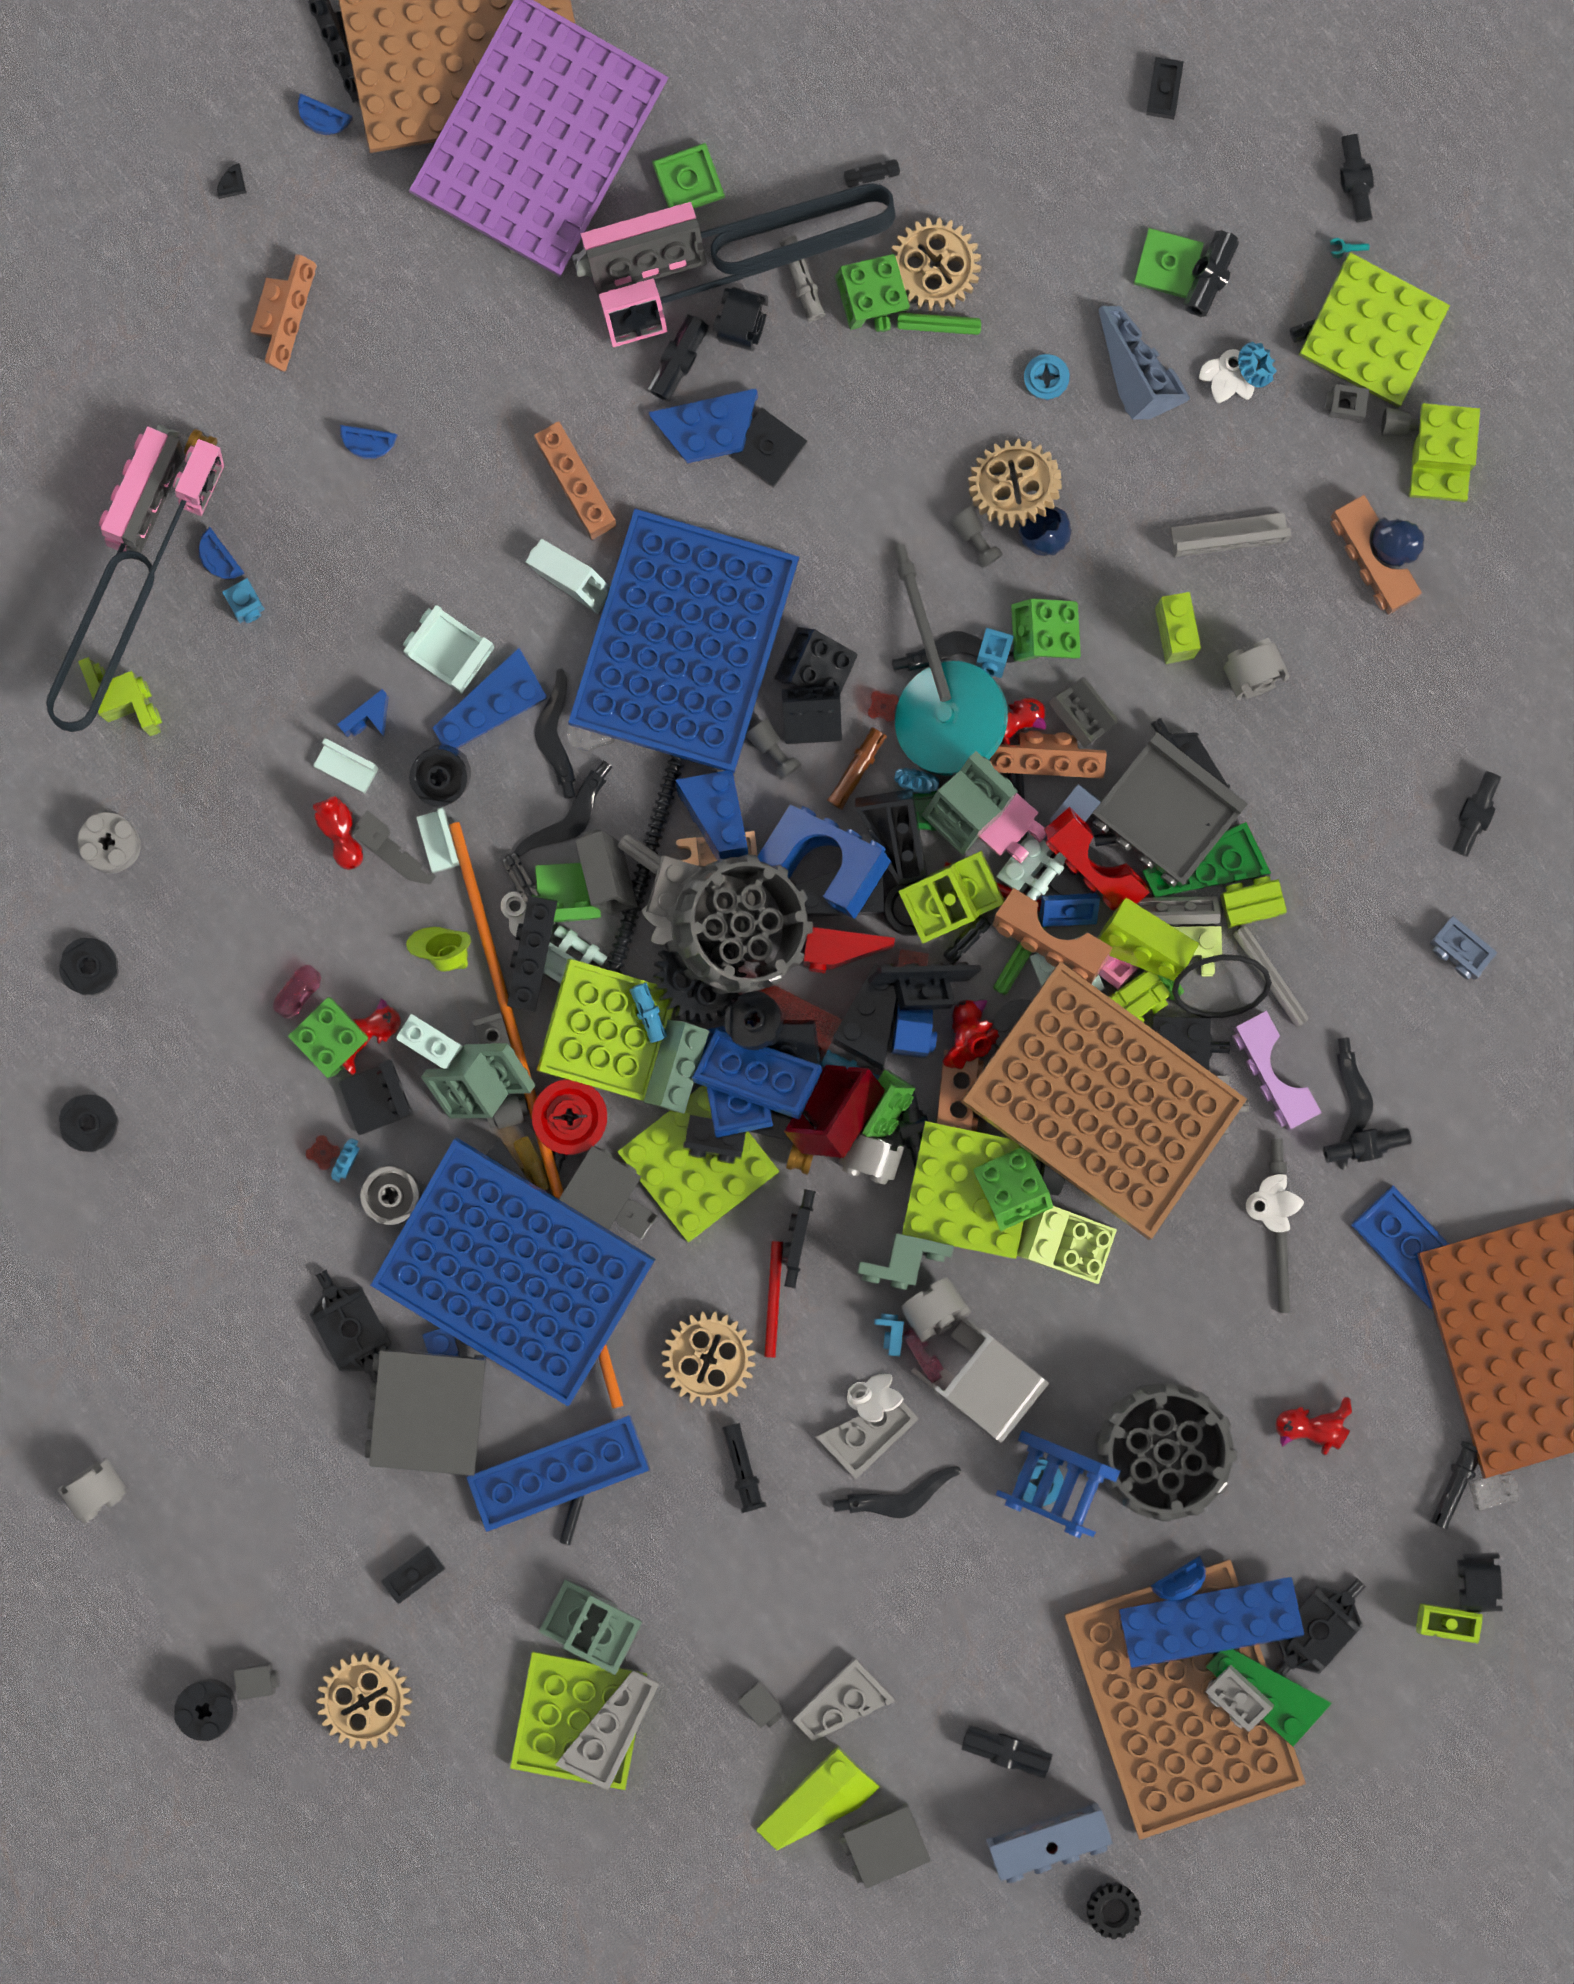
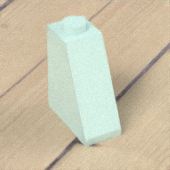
(569, 575)

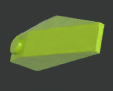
(822, 1797)

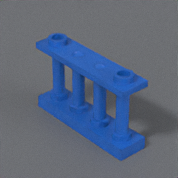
(1076, 1466)

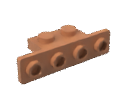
(282, 310)
(1049, 755)

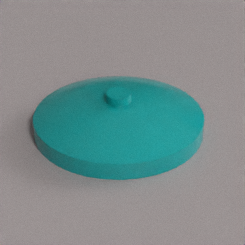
(947, 733)

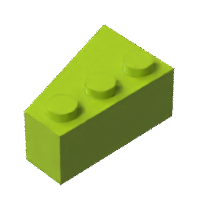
(1147, 941)

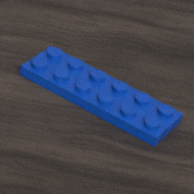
(558, 1473)
(1211, 1622)

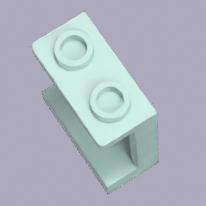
(447, 649)
(429, 1042)

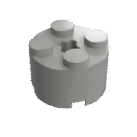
(1255, 670)
(101, 828)
(873, 1157)
(377, 1187)
(935, 1309)
(93, 1489)

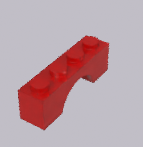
(1072, 838)

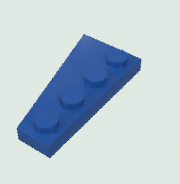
(497, 699)

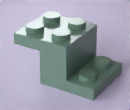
(969, 802)
(478, 1080)
(904, 1261)
(590, 1626)

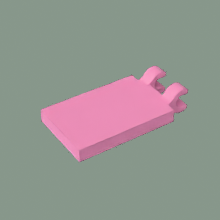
(1011, 827)

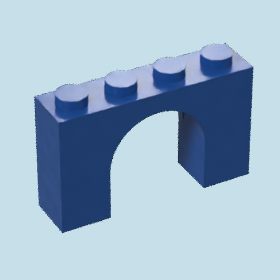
(861, 864)

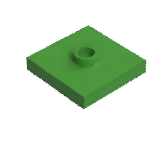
(688, 177)
(1168, 263)

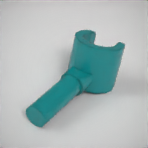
(1347, 247)

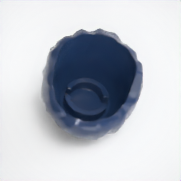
(1048, 534)
(1397, 542)

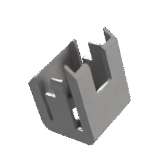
(992, 1386)

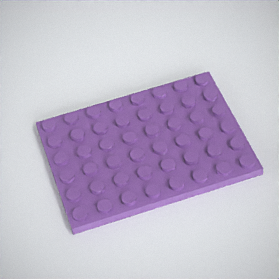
(538, 134)

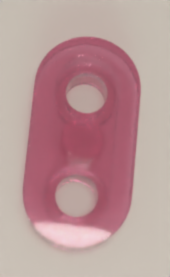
(297, 991)
(930, 1365)

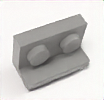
(1239, 1698)

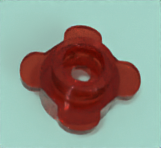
(878, 699)
(323, 1160)

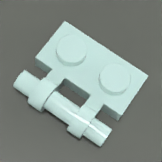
(1022, 875)
(557, 956)

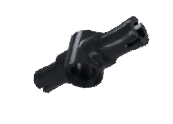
(1356, 178)
(1476, 813)
(911, 1127)
(1367, 1145)

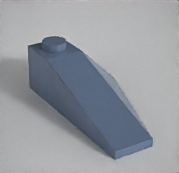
(1139, 376)

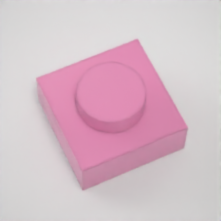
(1117, 972)

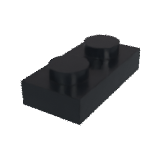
(1165, 88)
(413, 1574)

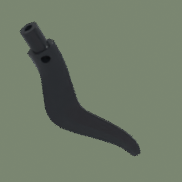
(946, 646)
(548, 738)
(576, 819)
(1357, 1091)
(897, 1505)

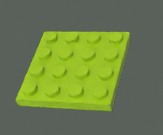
(1374, 330)
(598, 1034)
(691, 1188)
(946, 1196)
(557, 1707)

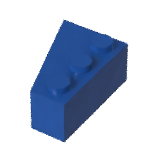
(716, 811)
(914, 1033)

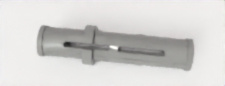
(805, 288)

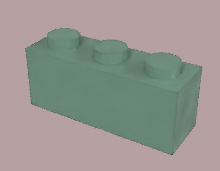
(675, 1066)

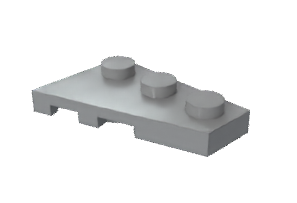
(862, 1442)
(844, 1699)

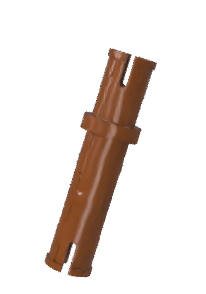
(863, 758)

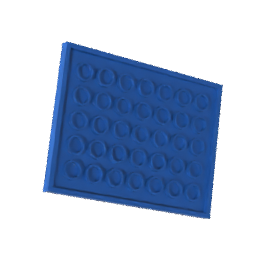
(684, 641)
(512, 1271)

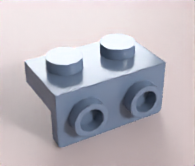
(1462, 948)

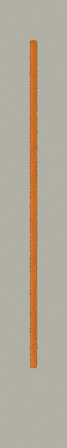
(516, 1045)

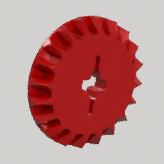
(581, 1100)

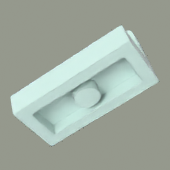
(345, 766)
(438, 840)

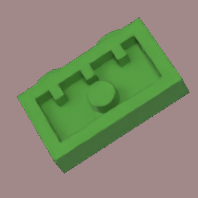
(871, 289)
(1045, 629)
(568, 886)
(328, 1037)
(895, 1099)
(1013, 1188)

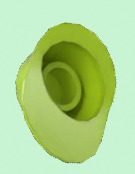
(441, 946)

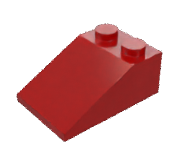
(838, 948)

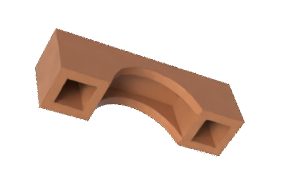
(1392, 586)
(1020, 921)

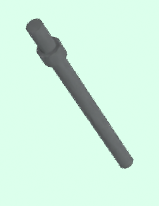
(907, 574)
(1278, 1166)

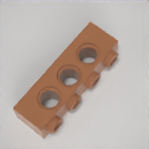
(575, 480)
(950, 1094)

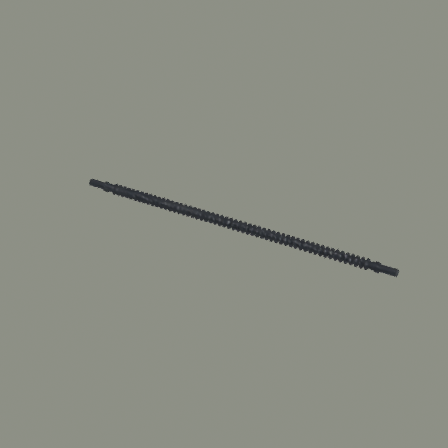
(639, 885)

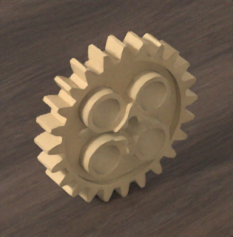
(955, 249)
(988, 488)
(683, 1348)
(351, 1677)

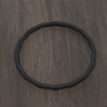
(1256, 1002)

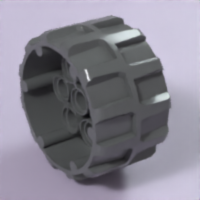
(790, 918)
(1209, 1415)

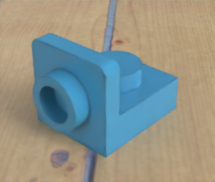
(244, 601)
(994, 652)
(894, 1338)

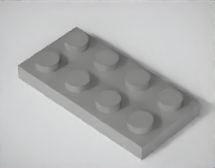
(666, 891)

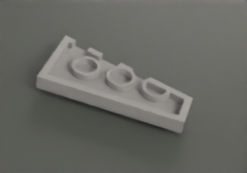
(607, 1737)

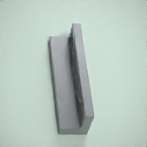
(1229, 534)

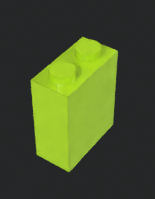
(1177, 627)

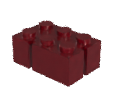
(837, 1110)

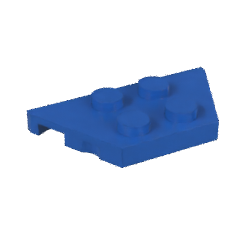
(708, 426)

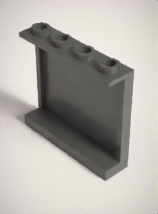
(1164, 810)
(425, 1411)

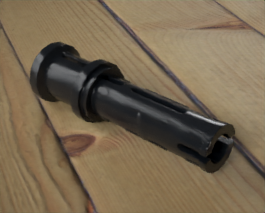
(1462, 1471)
(746, 1482)

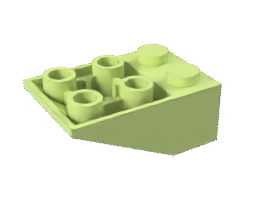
(1067, 1243)

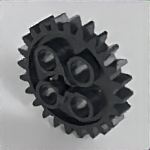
(677, 995)

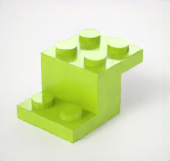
(1444, 452)
(124, 696)
(951, 897)

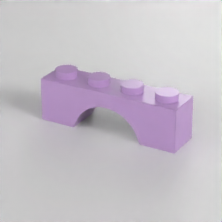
(1291, 1103)

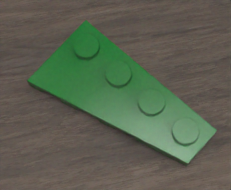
(1230, 860)
(1294, 1706)

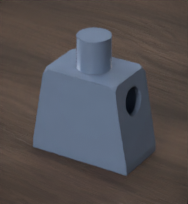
(1081, 801)

